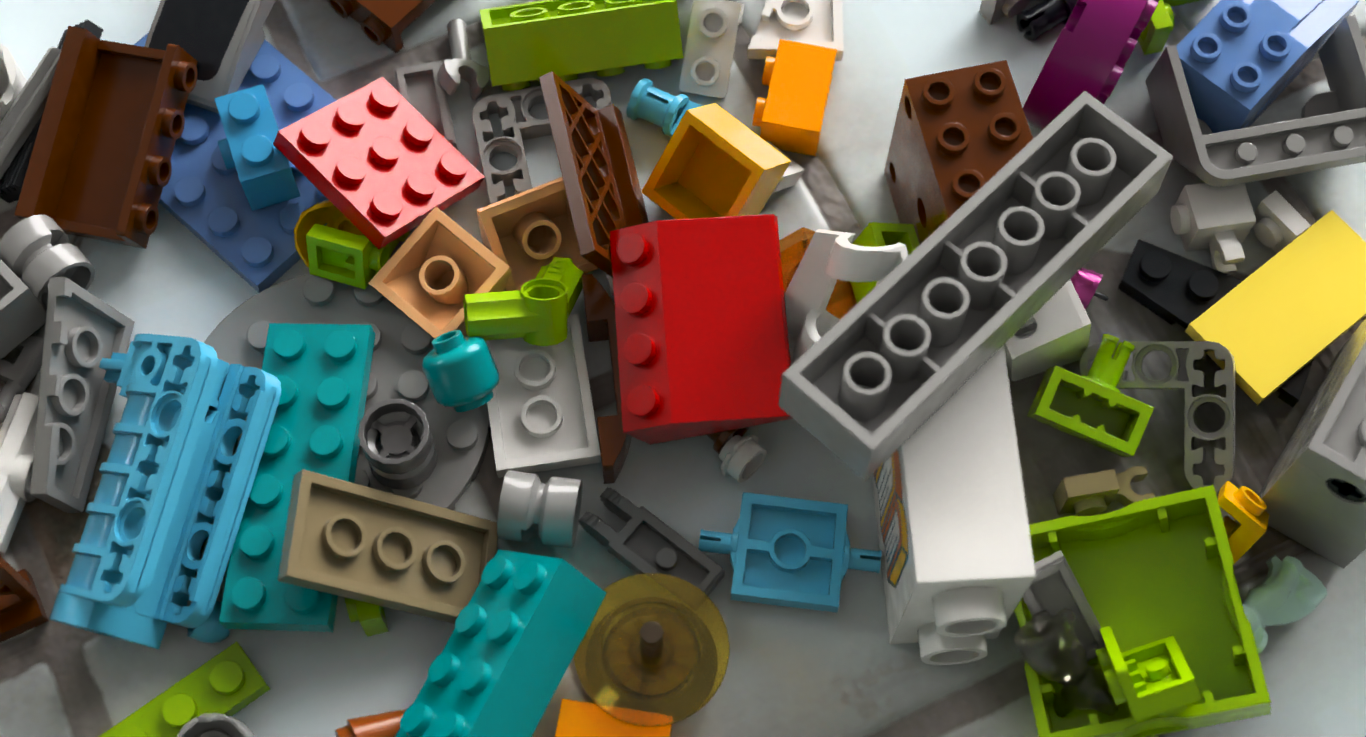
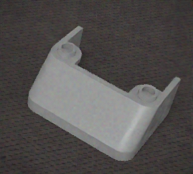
(1323, 138)

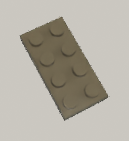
(383, 547)

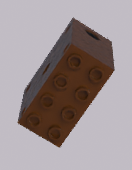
(952, 140)

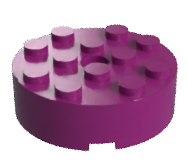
(1087, 55)

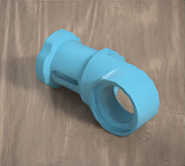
(658, 106)

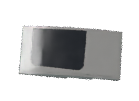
(218, 35)

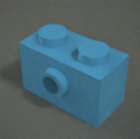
(250, 148)

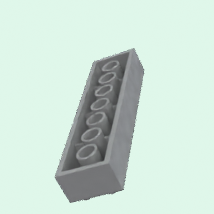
(972, 284)

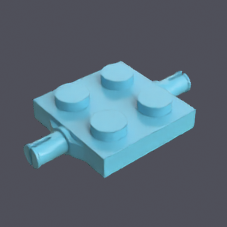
(789, 552)

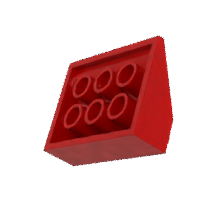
(699, 325)

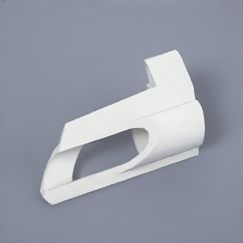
(827, 259)

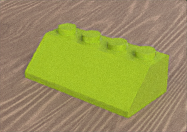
(578, 38)

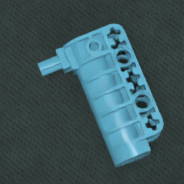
(166, 489)

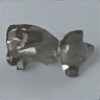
(1060, 657)

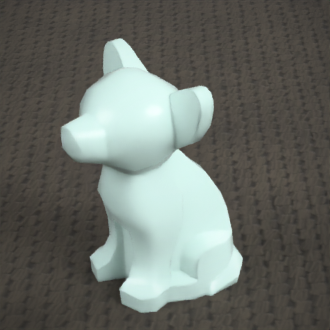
(1282, 597)

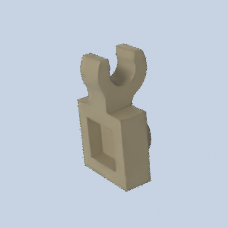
(1093, 492)

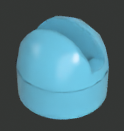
(211, 630)

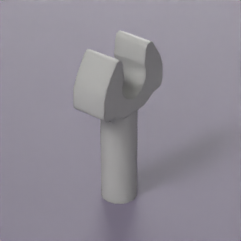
(461, 64)

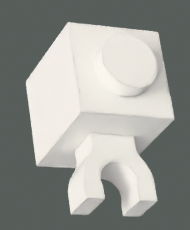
(1214, 220)

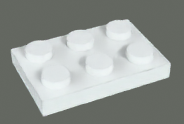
(542, 405)

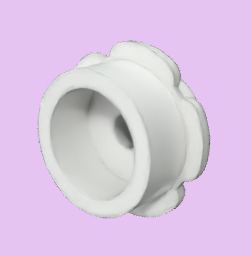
(741, 457)

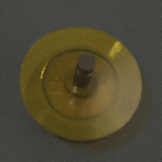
(653, 650)

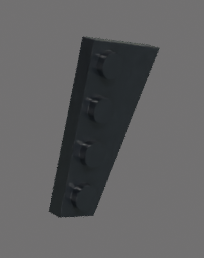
(1184, 290)

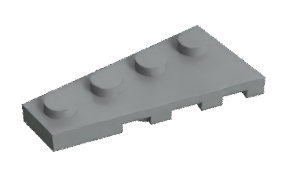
(73, 392)

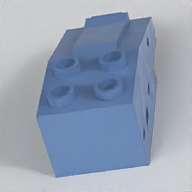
(1251, 52)

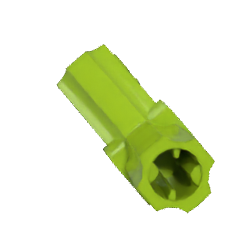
(533, 313)

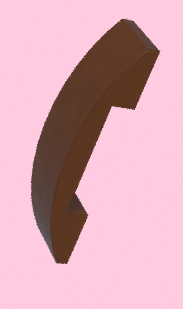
(602, 327)

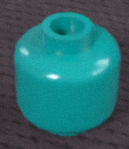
(460, 371)

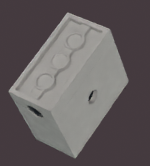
(1321, 475)

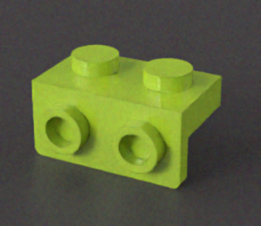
(1148, 677)

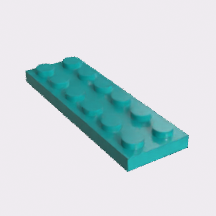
(316, 430)

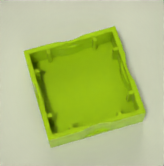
(1151, 576)

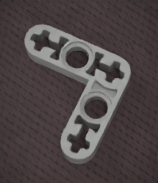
(516, 126)
(1185, 376)

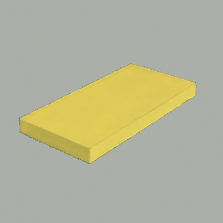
(1289, 307)

